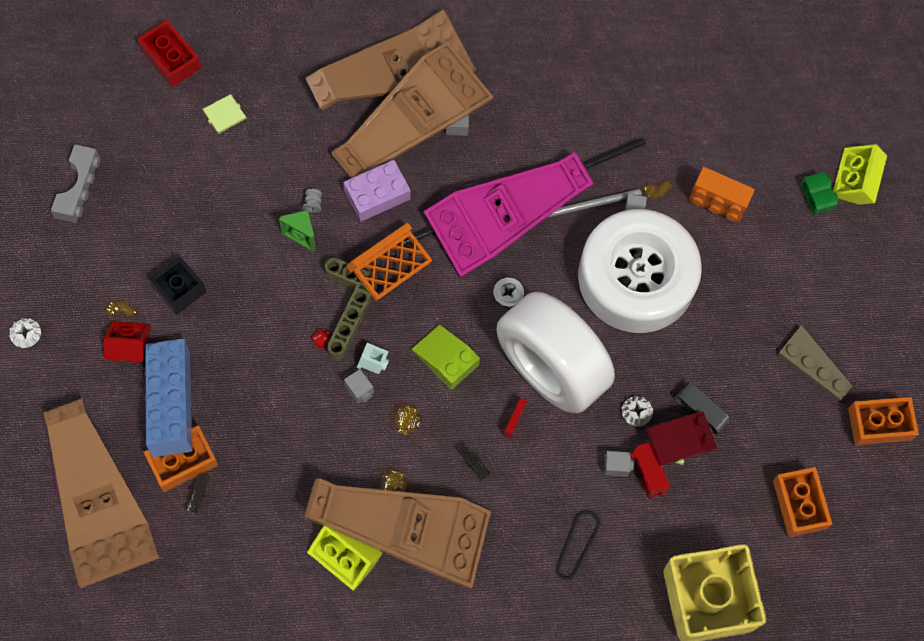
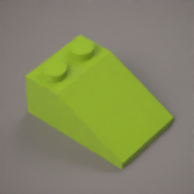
(446, 356)

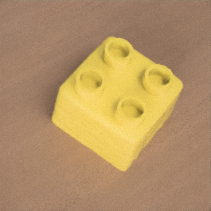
(714, 594)

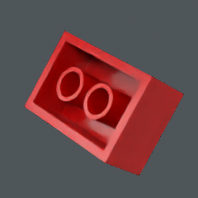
(169, 53)

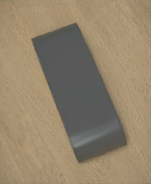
(695, 401)

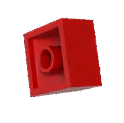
(126, 341)

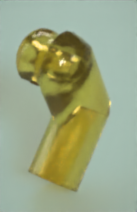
(657, 192)
(122, 306)

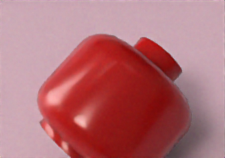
(321, 338)

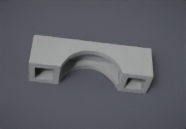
(69, 204)

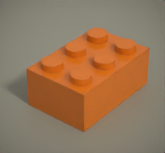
(721, 194)
(883, 421)
(181, 467)
(802, 502)

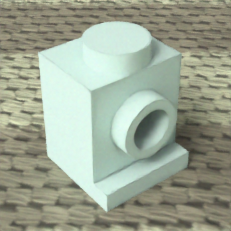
(373, 359)

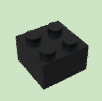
(178, 285)

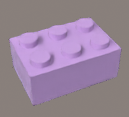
(377, 190)

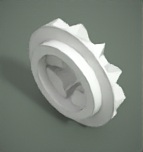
(509, 284)
(32, 336)
(632, 417)

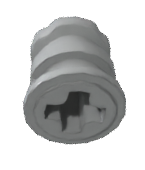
(312, 201)

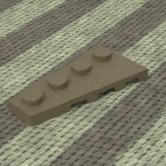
(812, 362)

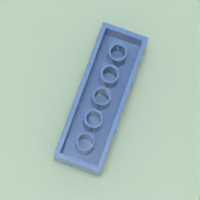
(168, 398)

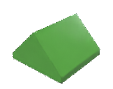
(299, 229)

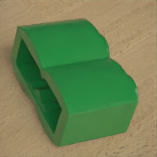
(819, 193)

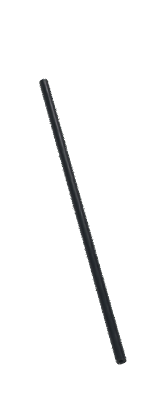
(588, 164)

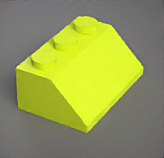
(860, 174)
(344, 556)

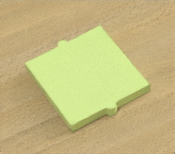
(224, 113)

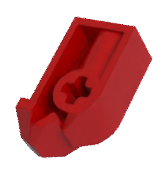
(650, 472)

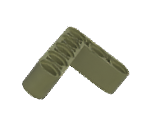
(352, 307)

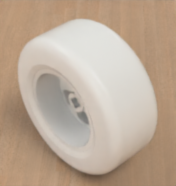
(655, 236)
(555, 352)

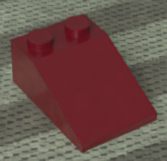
(681, 438)

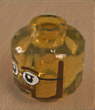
(407, 420)
(393, 481)

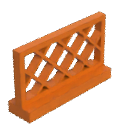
(383, 247)

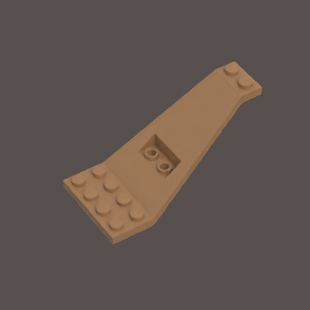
(374, 69)
(423, 103)
(108, 534)
(444, 536)

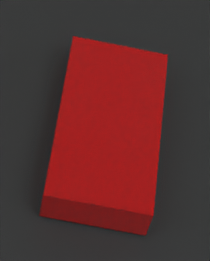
(515, 418)

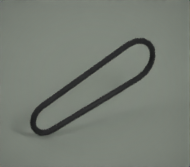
(567, 542)

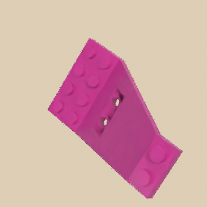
(476, 228)

